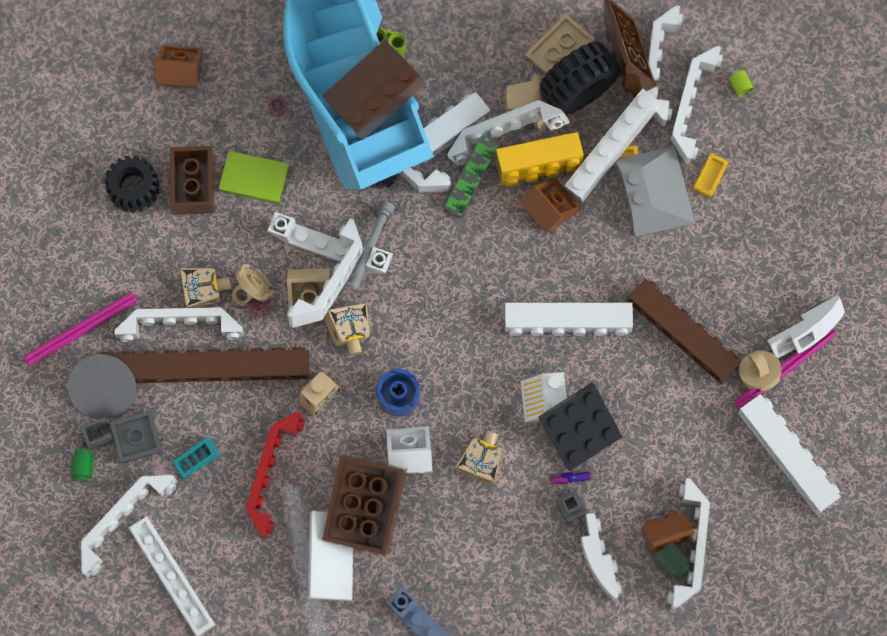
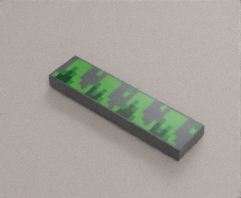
(472, 176)

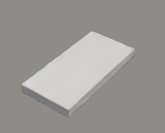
(328, 564)

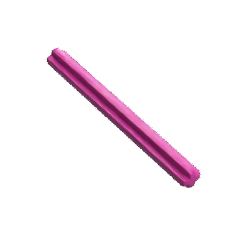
(80, 329)
(787, 366)

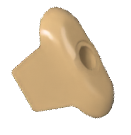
(523, 94)

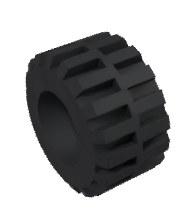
(136, 199)

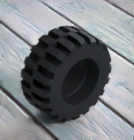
(580, 77)

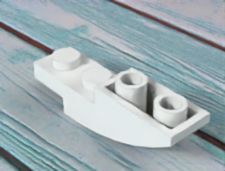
(814, 327)
(600, 566)

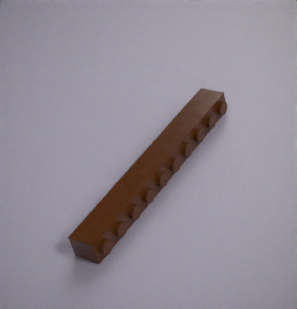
(217, 365)

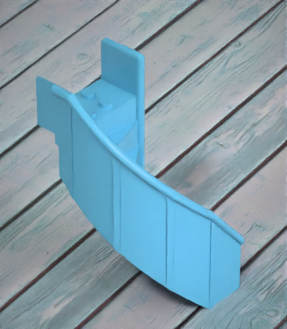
(321, 47)

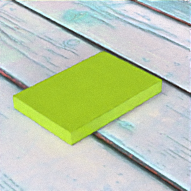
(254, 177)

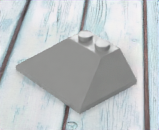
(655, 191)

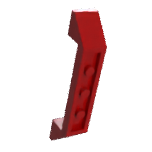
(291, 426)

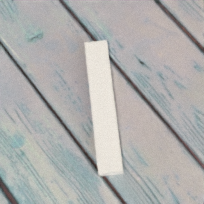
(171, 576)

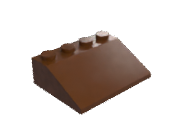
(627, 49)
(374, 89)
(364, 504)

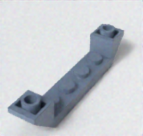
(413, 615)

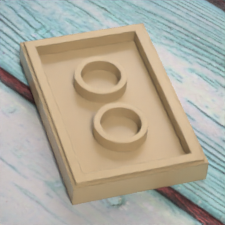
(557, 43)

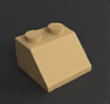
(306, 284)

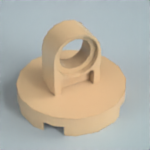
(253, 283)
(760, 370)

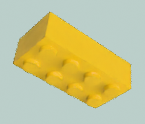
(539, 159)

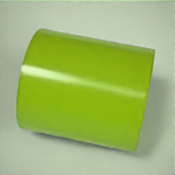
(741, 83)

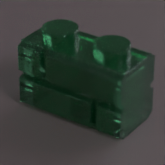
(671, 562)

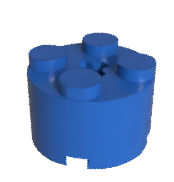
(390, 384)

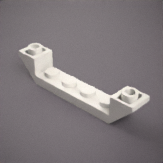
(666, 22)
(504, 123)
(684, 145)
(434, 183)
(322, 244)
(305, 313)
(130, 327)
(161, 484)
(692, 495)

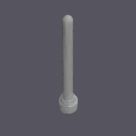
(384, 211)

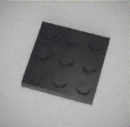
(580, 426)

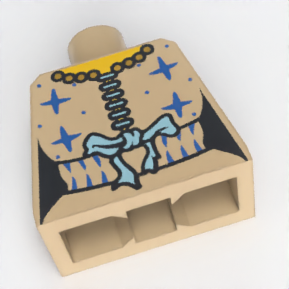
(202, 286)
(348, 326)
(318, 393)
(481, 459)

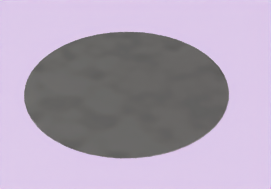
(101, 386)

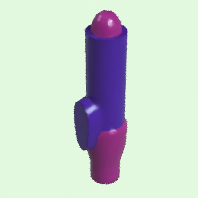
(570, 477)

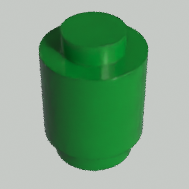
(82, 465)

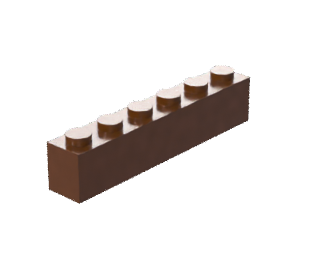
(683, 331)

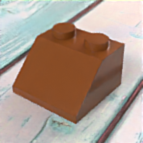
(178, 66)
(550, 205)
(672, 529)

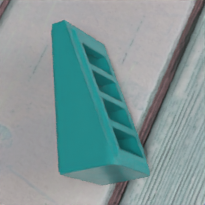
(207, 441)

